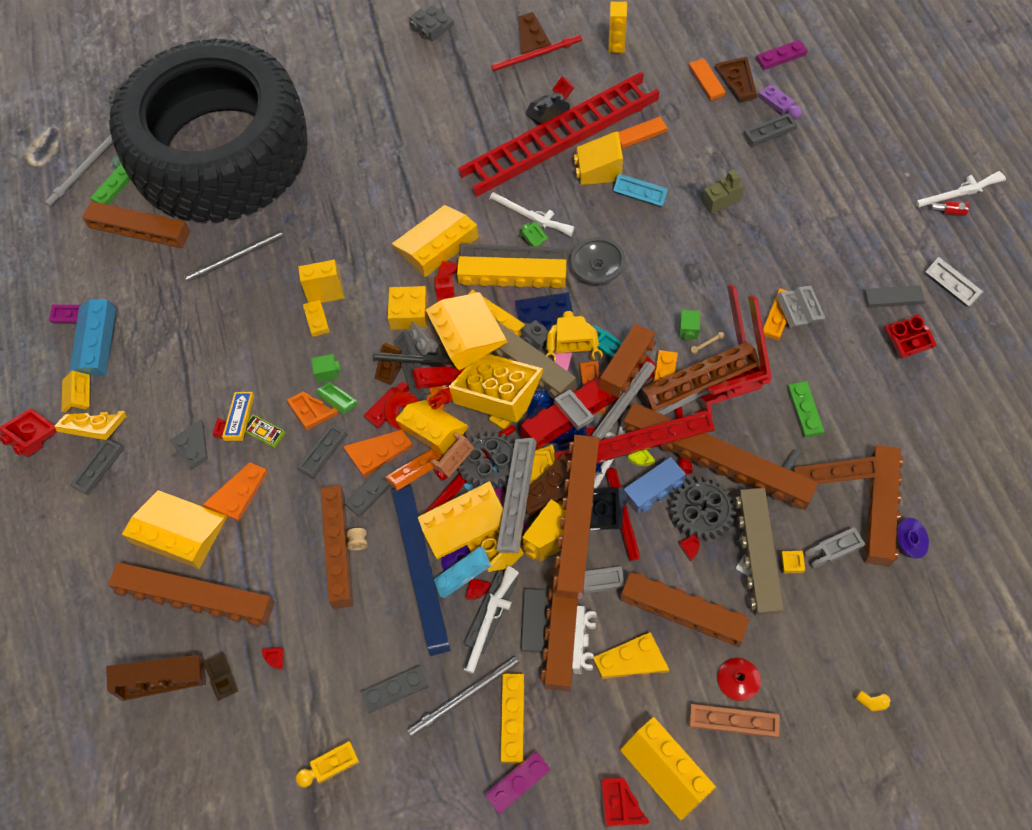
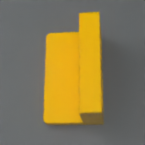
(75, 391)

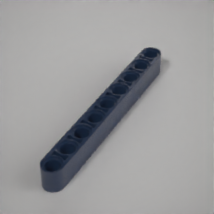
(421, 571)

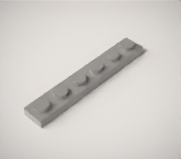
(516, 496)

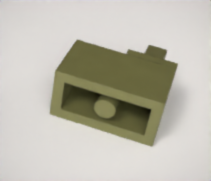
(724, 193)

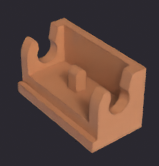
(454, 456)

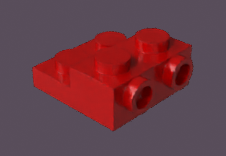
(26, 432)

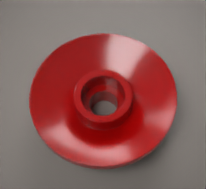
(393, 404)
(737, 689)

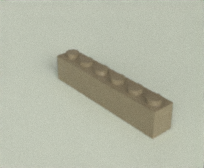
(554, 377)
(760, 552)

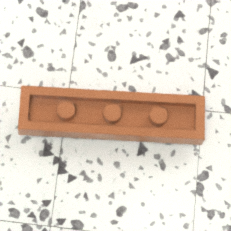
(734, 721)

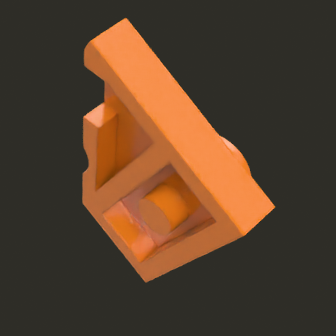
(310, 410)

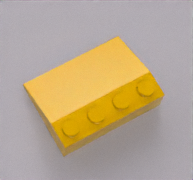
(436, 239)
(466, 328)
(496, 387)
(175, 528)

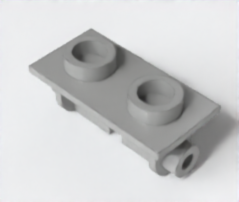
(422, 339)

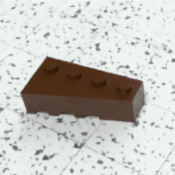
(155, 676)

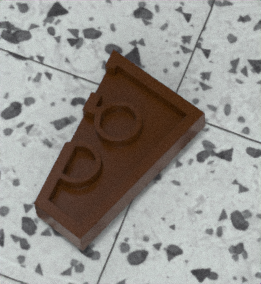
(531, 33)
(738, 77)
(548, 486)

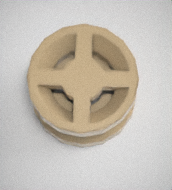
(356, 539)

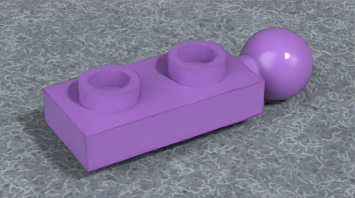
(780, 101)

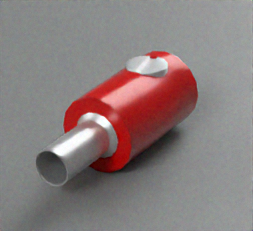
(952, 208)

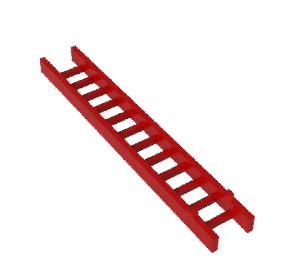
(561, 144)

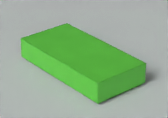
(336, 398)

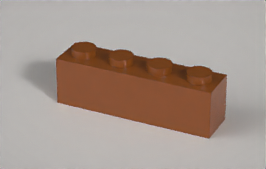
(627, 360)

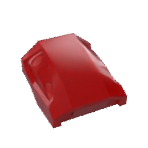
(913, 336)

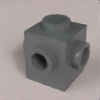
(534, 334)

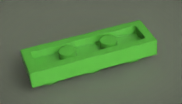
(111, 187)
(805, 409)

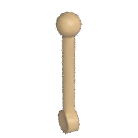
(694, 350)

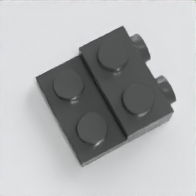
(430, 23)

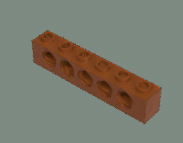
(701, 376)

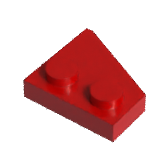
(619, 805)

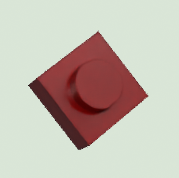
(563, 87)

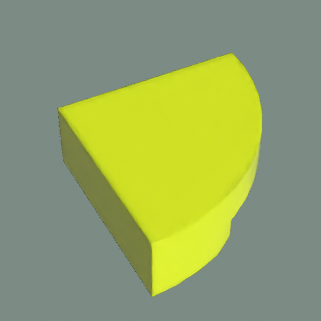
(641, 458)

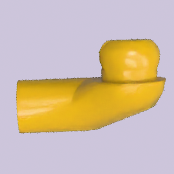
(875, 703)

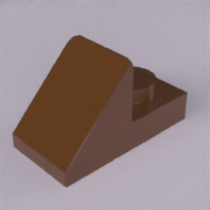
(388, 370)

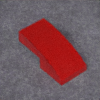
(444, 287)

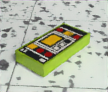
(264, 431)

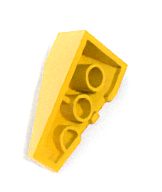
(497, 560)

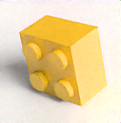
(407, 305)

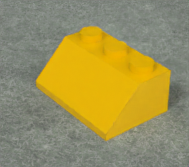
(430, 425)

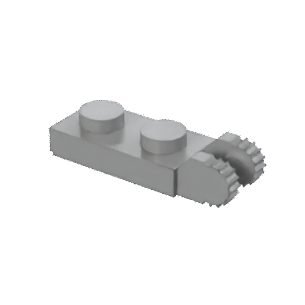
(836, 547)

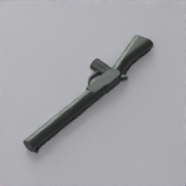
(432, 360)

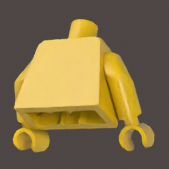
(572, 335)

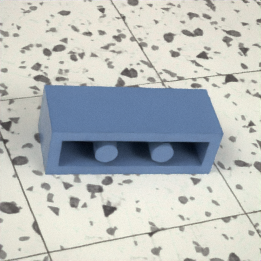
(654, 485)

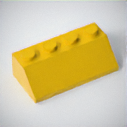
(462, 520)
(667, 769)

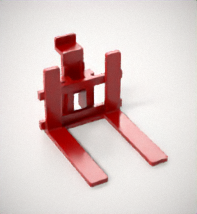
(748, 380)

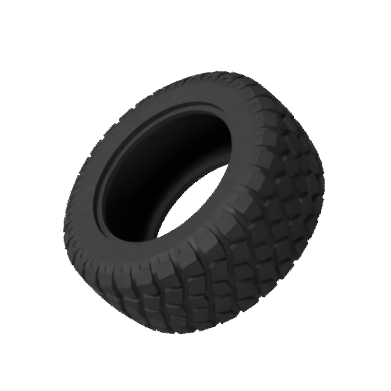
(193, 82)

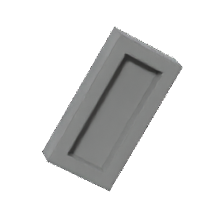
(573, 409)
(603, 580)

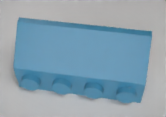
(93, 337)

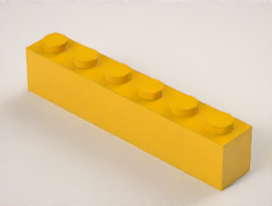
(512, 272)

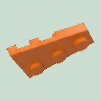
(374, 452)
(237, 492)

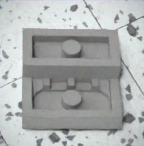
(800, 306)

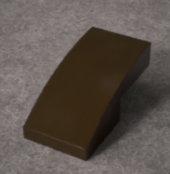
(220, 676)

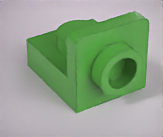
(533, 234)

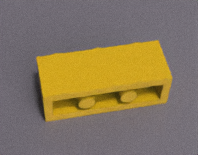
(617, 27)

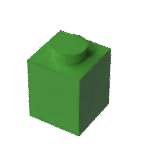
(689, 324)
(325, 368)

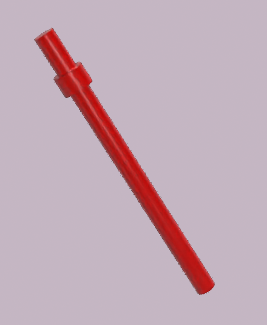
(566, 42)

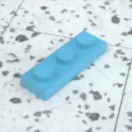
(640, 189)
(462, 572)

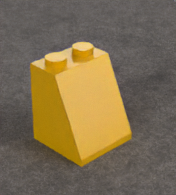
(599, 160)
(322, 281)
(543, 535)

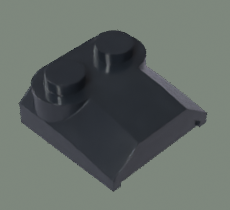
(547, 107)
(607, 508)

